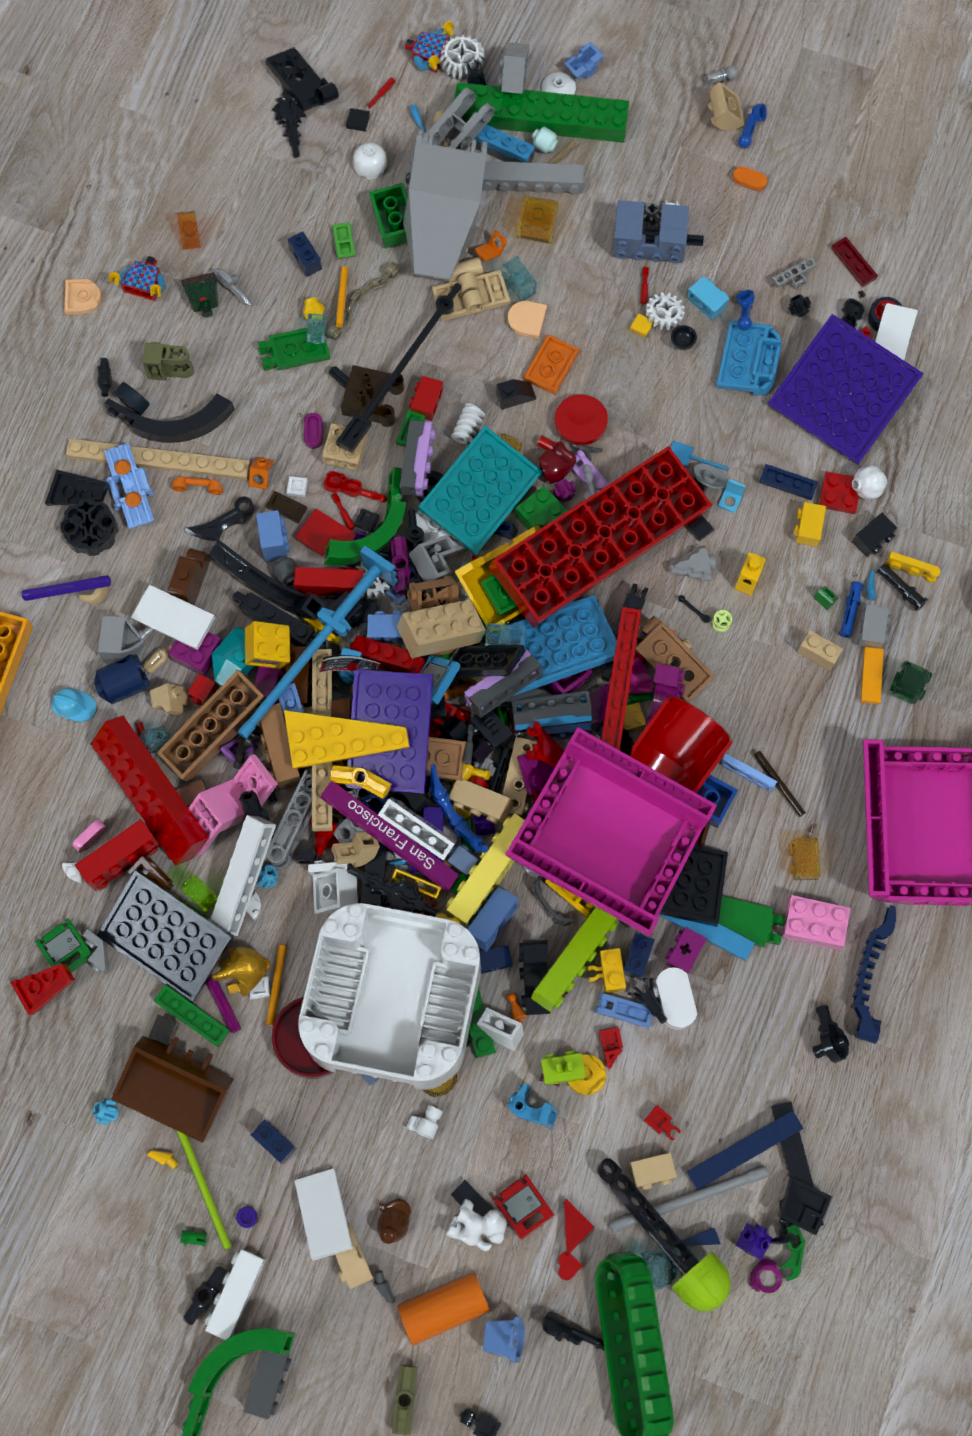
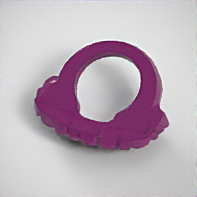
(755, 1281)

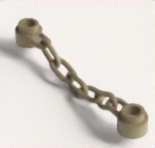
(391, 271)

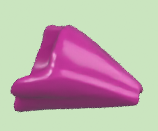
(640, 679)

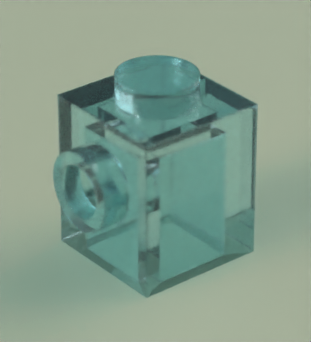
(316, 328)
(155, 738)

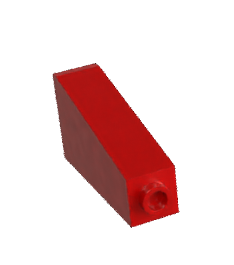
(326, 581)

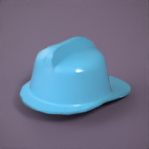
(73, 705)

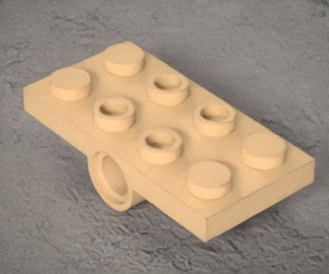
(475, 295)

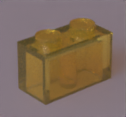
(805, 859)

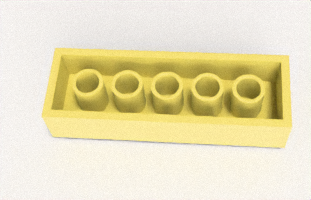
(485, 876)

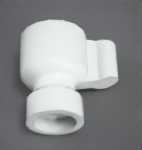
(427, 1125)

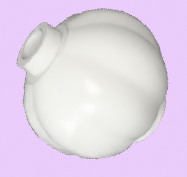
(869, 482)

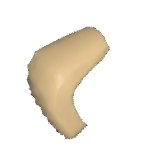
(97, 597)

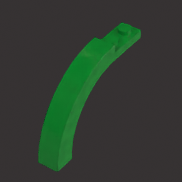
(349, 551)
(220, 1360)

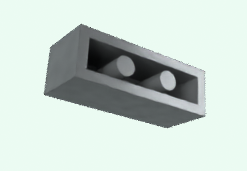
(267, 1384)

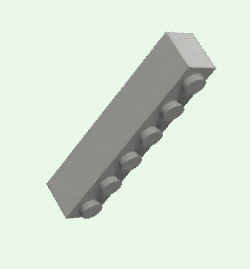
(533, 177)

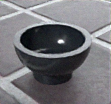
(683, 337)

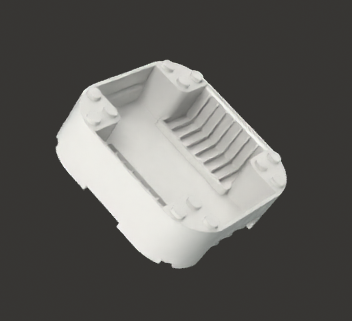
(391, 995)

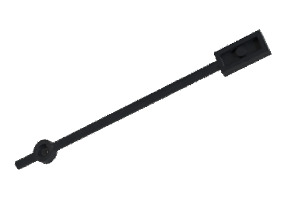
(359, 424)
(437, 711)

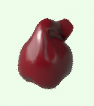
(556, 463)

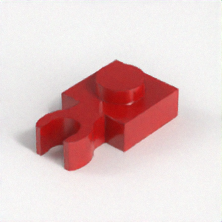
(659, 1122)

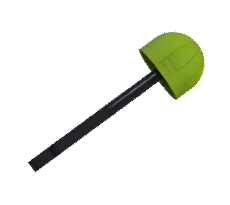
(703, 1283)

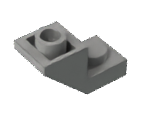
(100, 956)

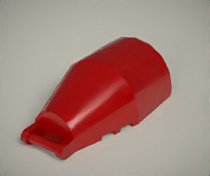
(682, 743)

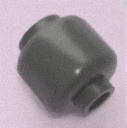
(285, 570)

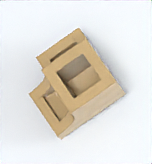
(169, 698)

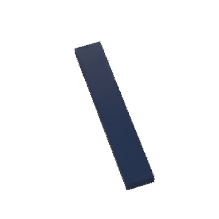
(745, 1150)

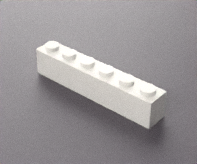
(242, 873)

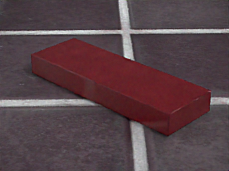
(854, 261)

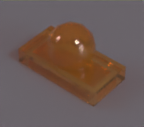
(188, 230)

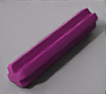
(224, 1005)

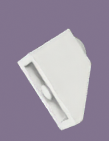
(501, 1028)

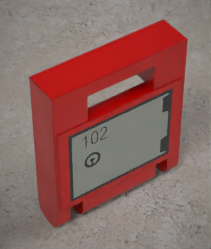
(522, 1202)

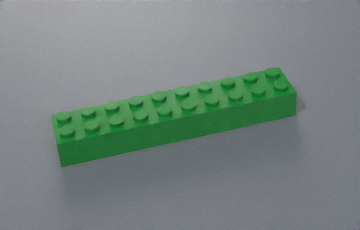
(561, 113)

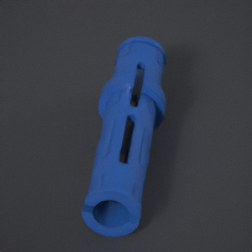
(852, 601)

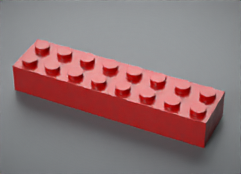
(149, 790)

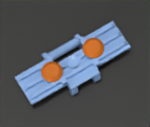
(135, 485)

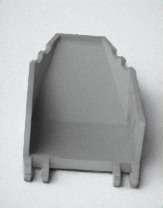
(442, 205)

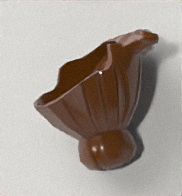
(393, 1220)

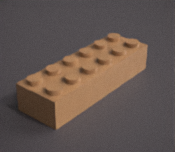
(212, 726)

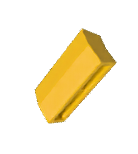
(419, 879)

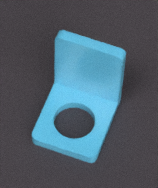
(734, 490)

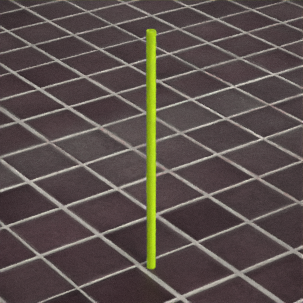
(204, 1190)

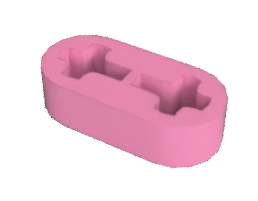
(87, 837)

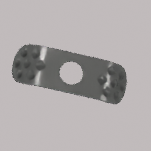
(558, 918)

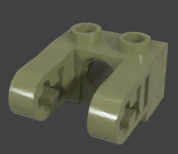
(160, 364)

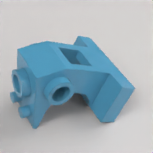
(542, 1116)

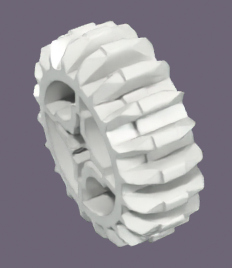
(452, 55)

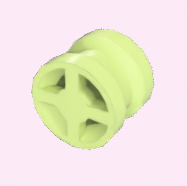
(723, 617)

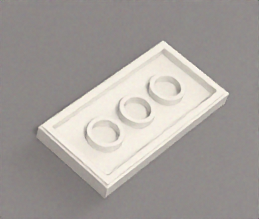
(173, 617)
(323, 1214)

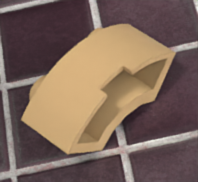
(353, 1263)

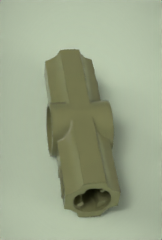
(403, 1414)

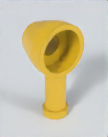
(469, 770)

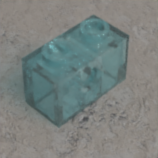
(519, 278)
(504, 635)

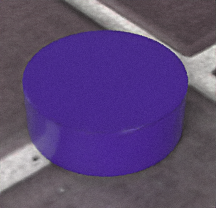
(247, 1217)

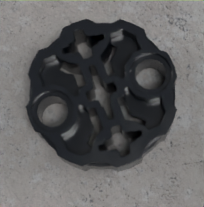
(89, 512)

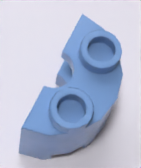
(585, 63)

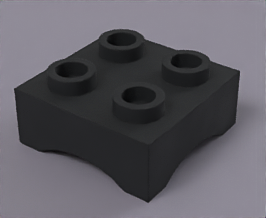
(415, 801)

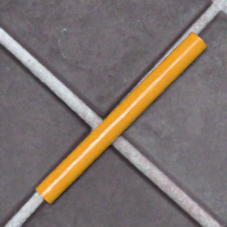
(341, 298)
(276, 985)

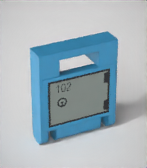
(444, 673)

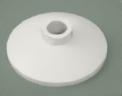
(551, 82)

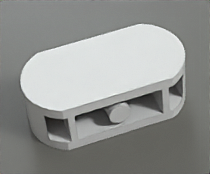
(676, 998)

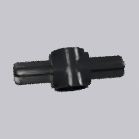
(198, 1305)

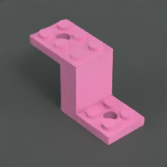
(220, 805)

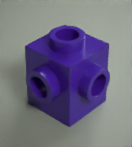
(754, 1240)

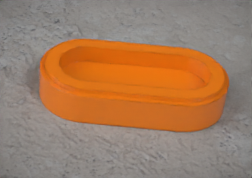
(750, 178)

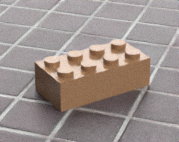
(276, 741)

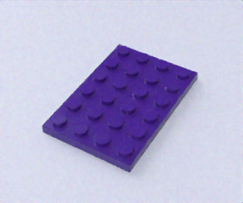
(395, 701)

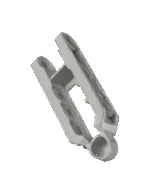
(452, 118)
(290, 835)

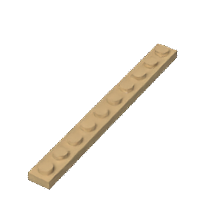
(164, 459)
(321, 773)

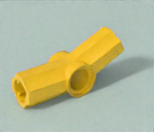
(372, 782)

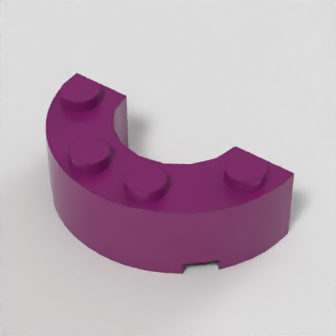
(668, 682)

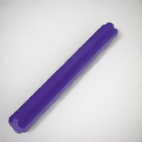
(65, 588)

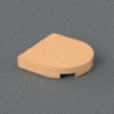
(81, 296)
(527, 318)

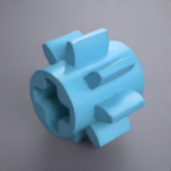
(267, 876)
(105, 1111)

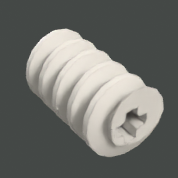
(467, 424)

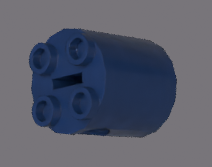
(121, 680)

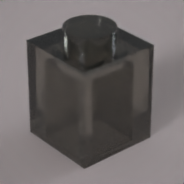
(164, 1029)

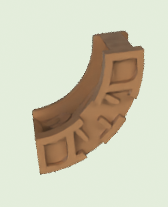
(448, 595)

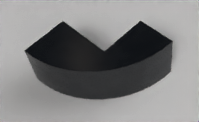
(457, 730)

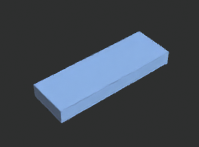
(748, 772)

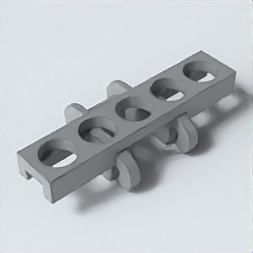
(789, 279)

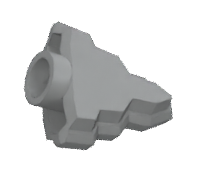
(695, 564)

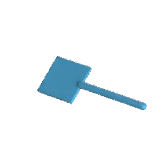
(684, 454)

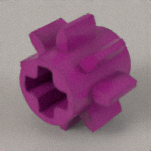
(564, 490)

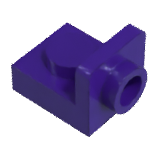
(483, 826)

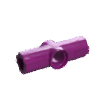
(400, 556)

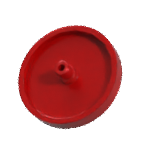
(581, 419)

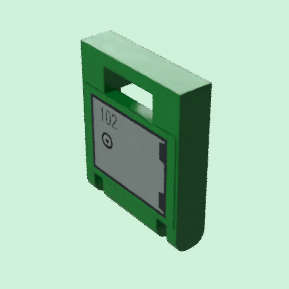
(62, 944)

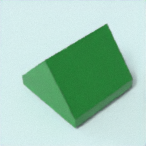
(825, 597)

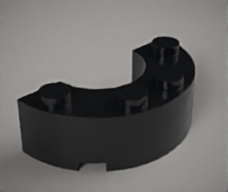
(535, 967)

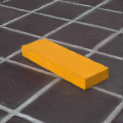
(872, 675)

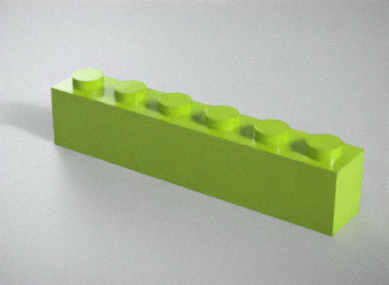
(573, 959)

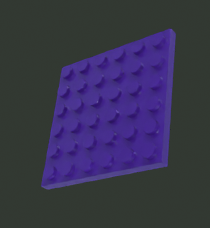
(845, 389)

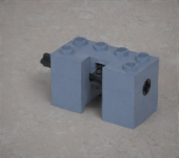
(651, 244)

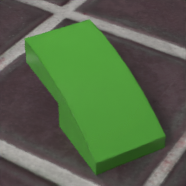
(343, 240)

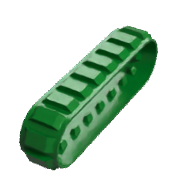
(633, 1346)

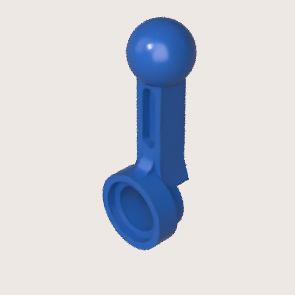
(758, 115)
(745, 299)

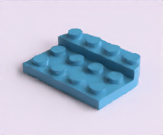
(750, 359)

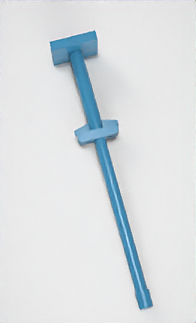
(333, 621)

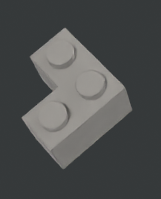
(431, 556)

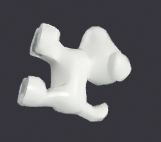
(469, 1226)

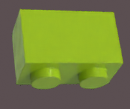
(562, 1068)

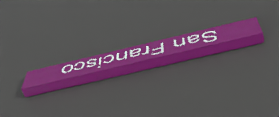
(389, 836)

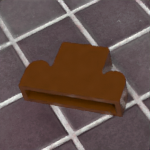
(189, 575)

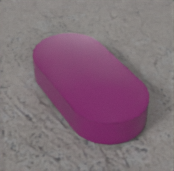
(313, 430)

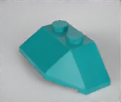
(230, 656)

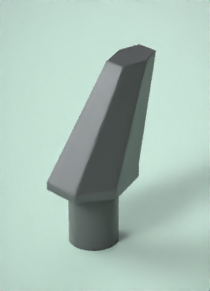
(383, 1286)

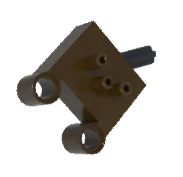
(361, 390)

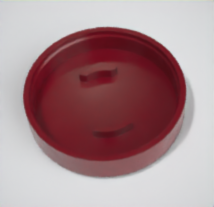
(289, 1046)

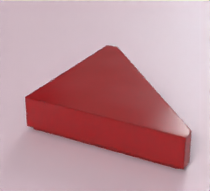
(322, 839)
(575, 1226)

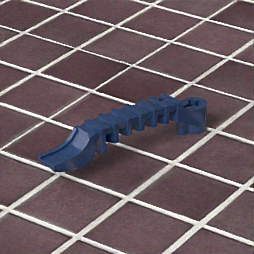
(869, 1028)

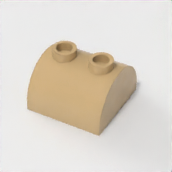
(725, 107)

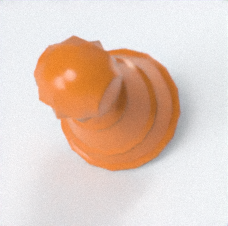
(517, 1012)

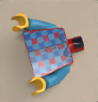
(428, 47)
(141, 279)

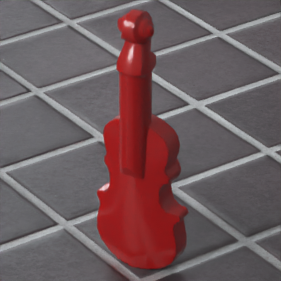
(338, 482)

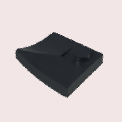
(804, 1206)

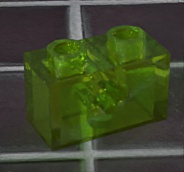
(199, 893)

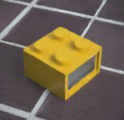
(267, 645)

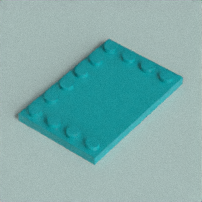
(480, 490)

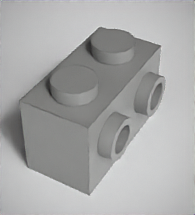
(873, 626)

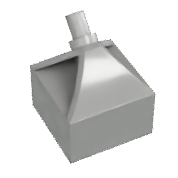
(120, 639)

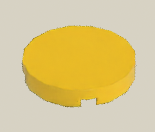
(595, 1076)

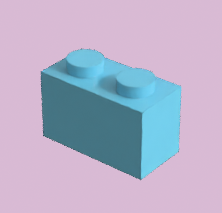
(708, 298)

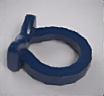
(374, 807)

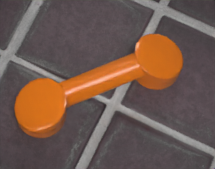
(181, 483)

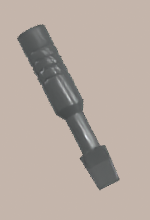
(469, 746)

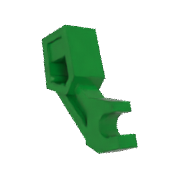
(796, 1254)

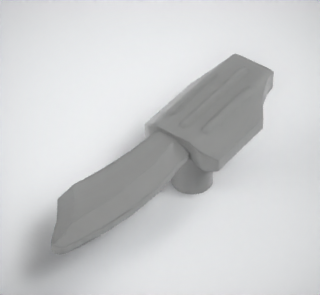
(227, 281)

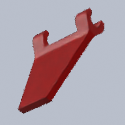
(546, 748)

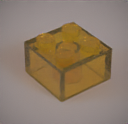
(537, 219)

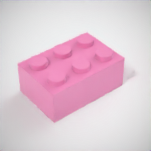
(816, 922)

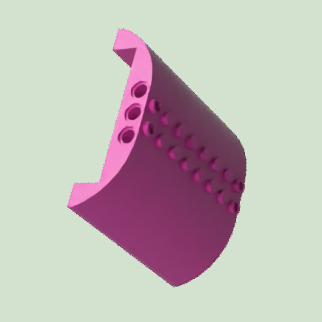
(918, 824)
(611, 831)

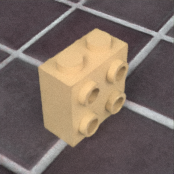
(339, 457)

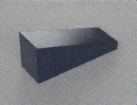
(506, 530)
(705, 1238)

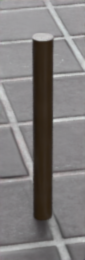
(780, 784)

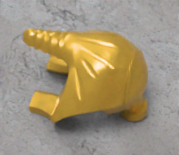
(244, 965)

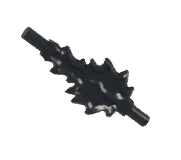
(289, 112)
(398, 894)

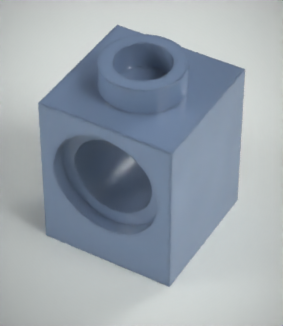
(463, 858)

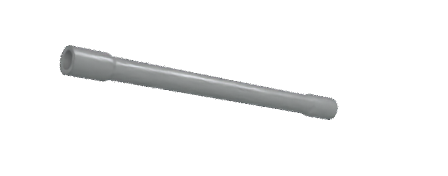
(749, 1177)

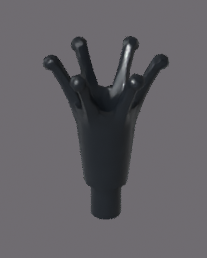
(649, 1000)

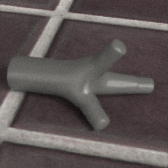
(587, 450)

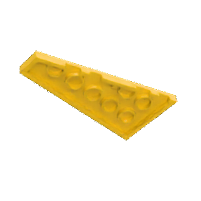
(332, 739)

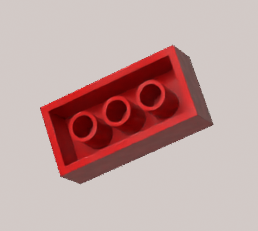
(117, 855)

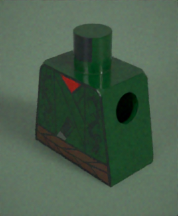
(202, 293)

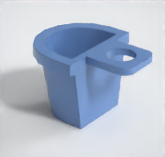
(505, 1339)

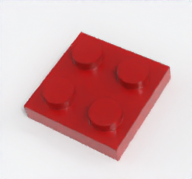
(838, 493)

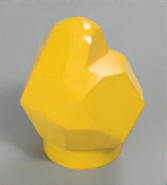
(312, 306)

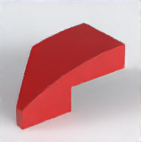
(611, 1044)

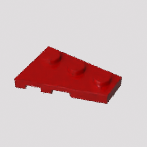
(42, 987)

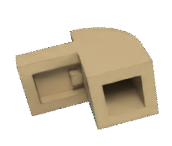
(358, 852)

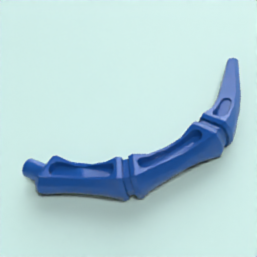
(455, 820)

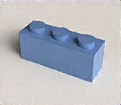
(492, 917)

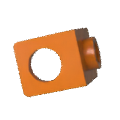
(491, 250)
(260, 467)

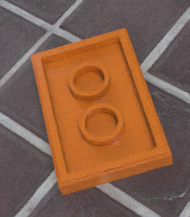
(551, 364)

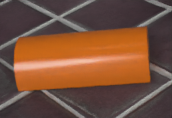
(443, 1308)

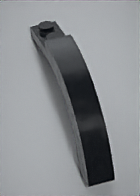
(178, 430)
(296, 602)

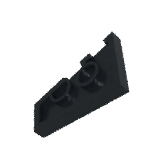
(72, 488)

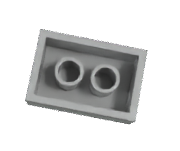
(514, 65)

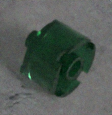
(910, 682)

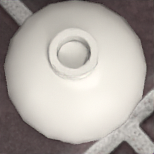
(370, 161)

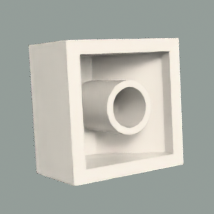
(334, 890)

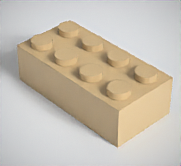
(441, 628)

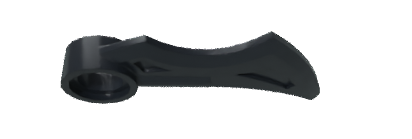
(213, 529)

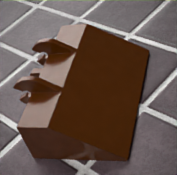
(172, 1087)

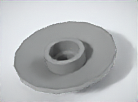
(709, 476)

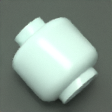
(544, 140)

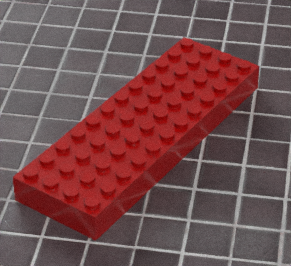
(600, 536)

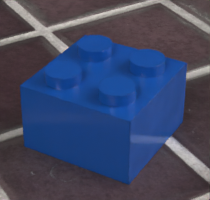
(719, 794)

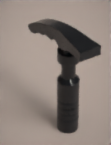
(783, 1232)

